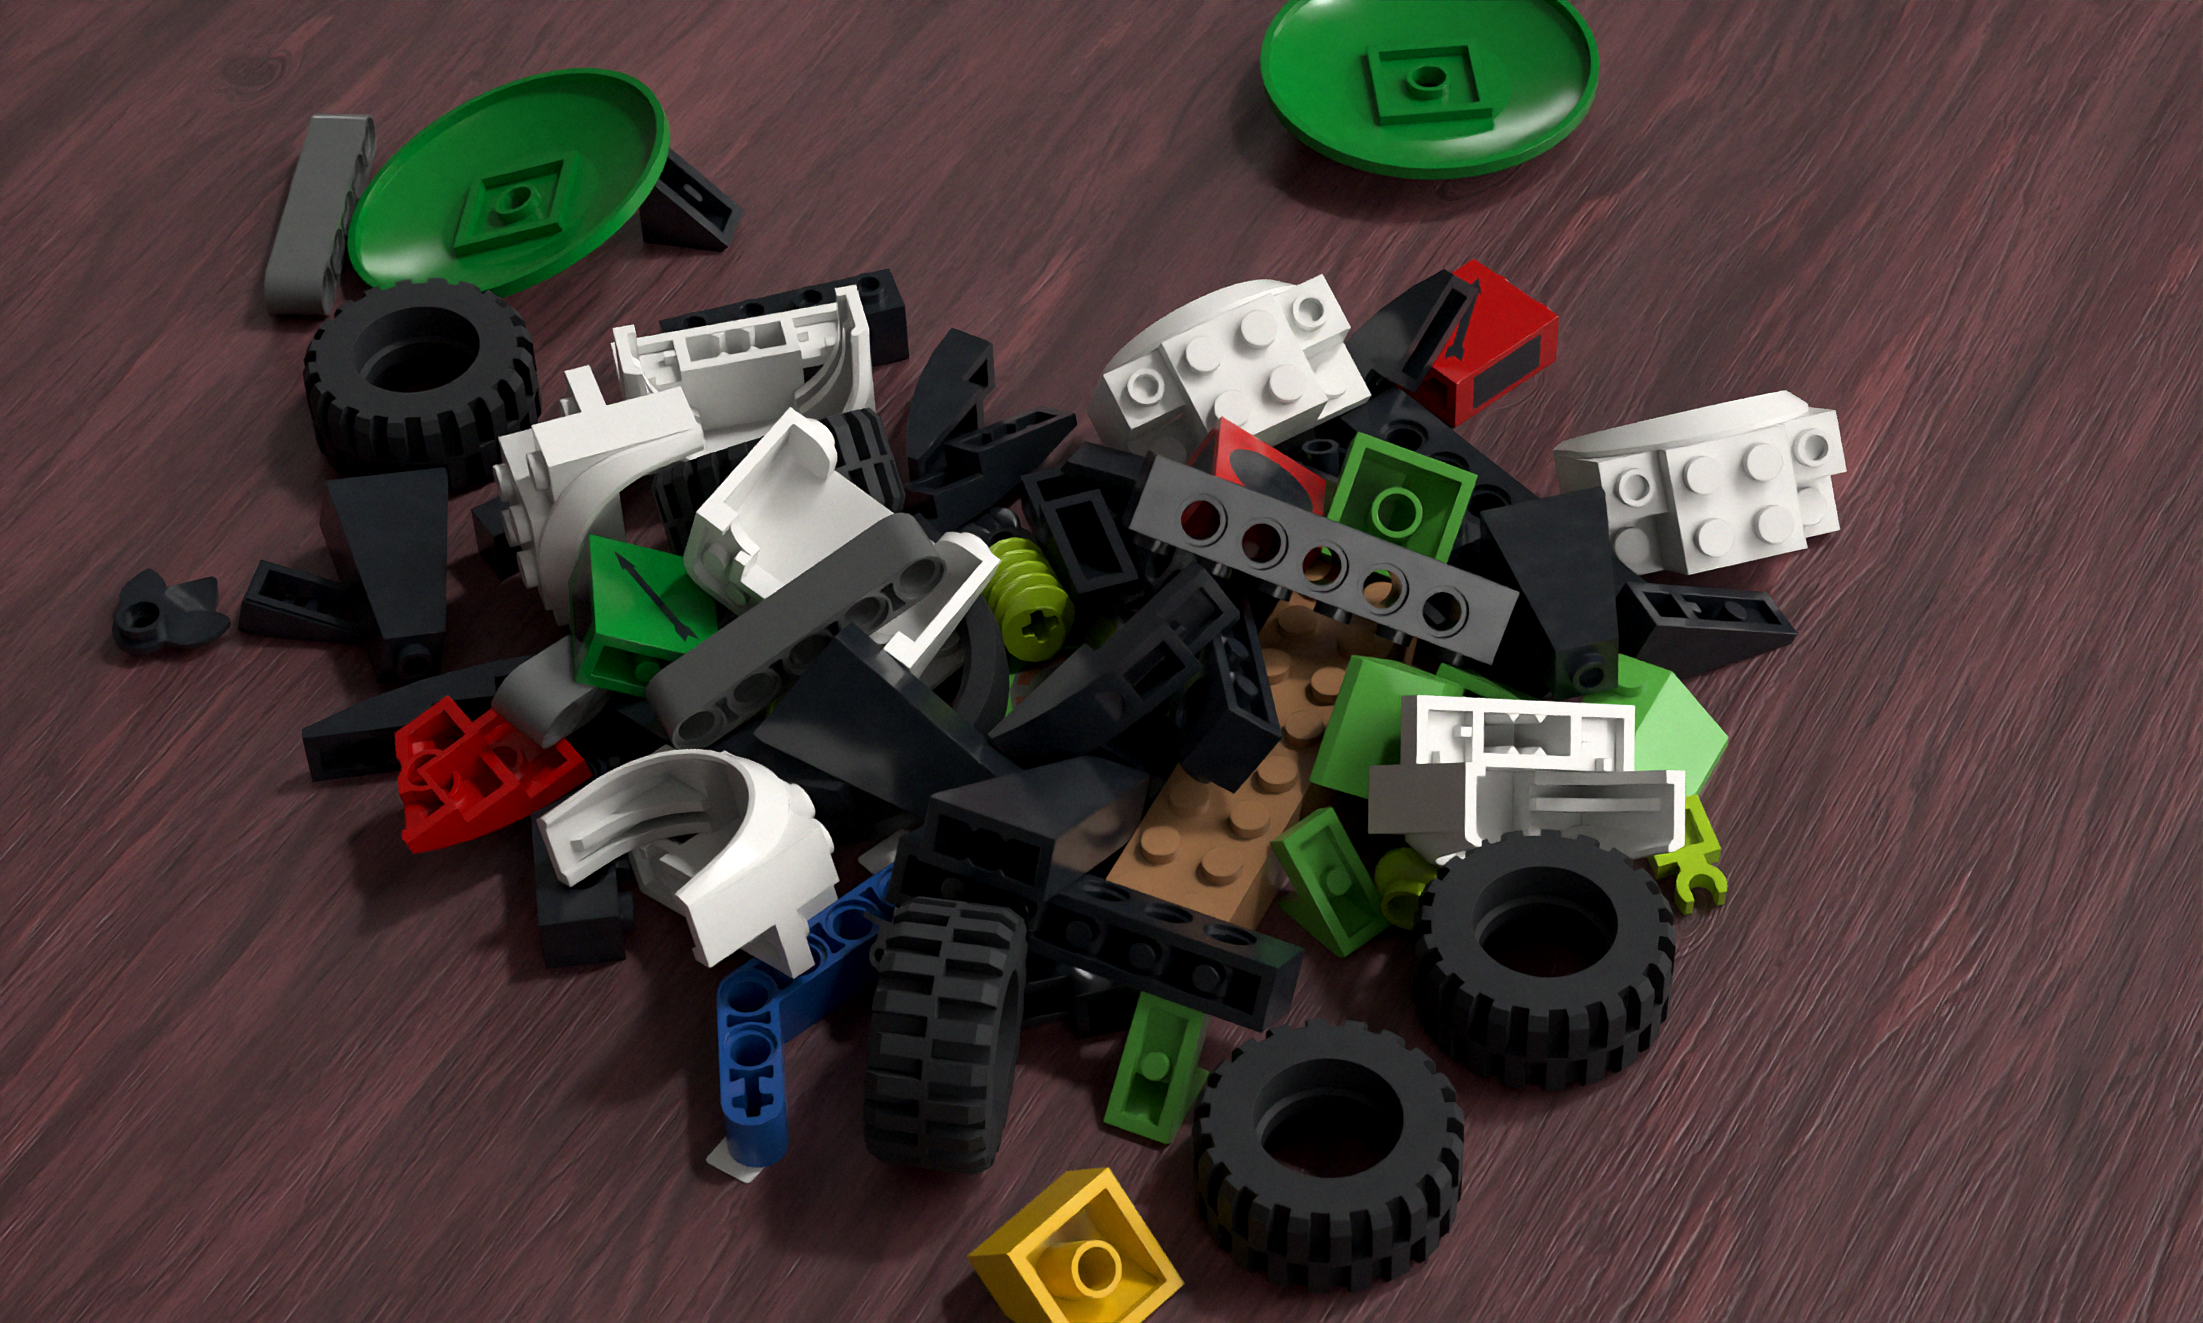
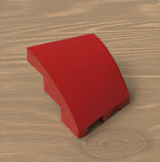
(475, 775)

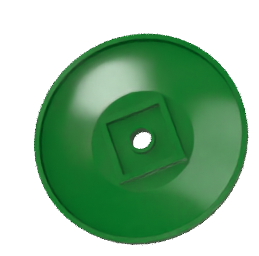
(1503, 72)
(513, 183)

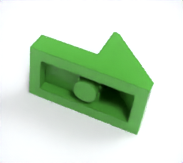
(1331, 886)
(1159, 1069)

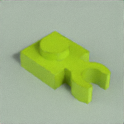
(1693, 860)

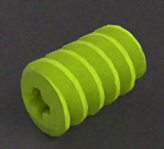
(1028, 601)

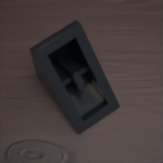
(688, 210)

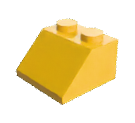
(1076, 1256)

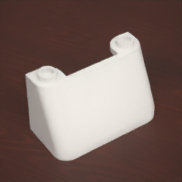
(793, 510)

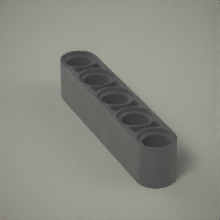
(317, 215)
(781, 636)
(546, 701)

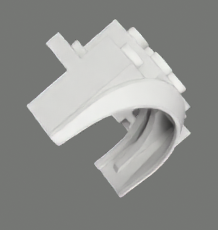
(1248, 352)
(751, 369)
(570, 472)
(1712, 482)
(1511, 767)
(739, 882)

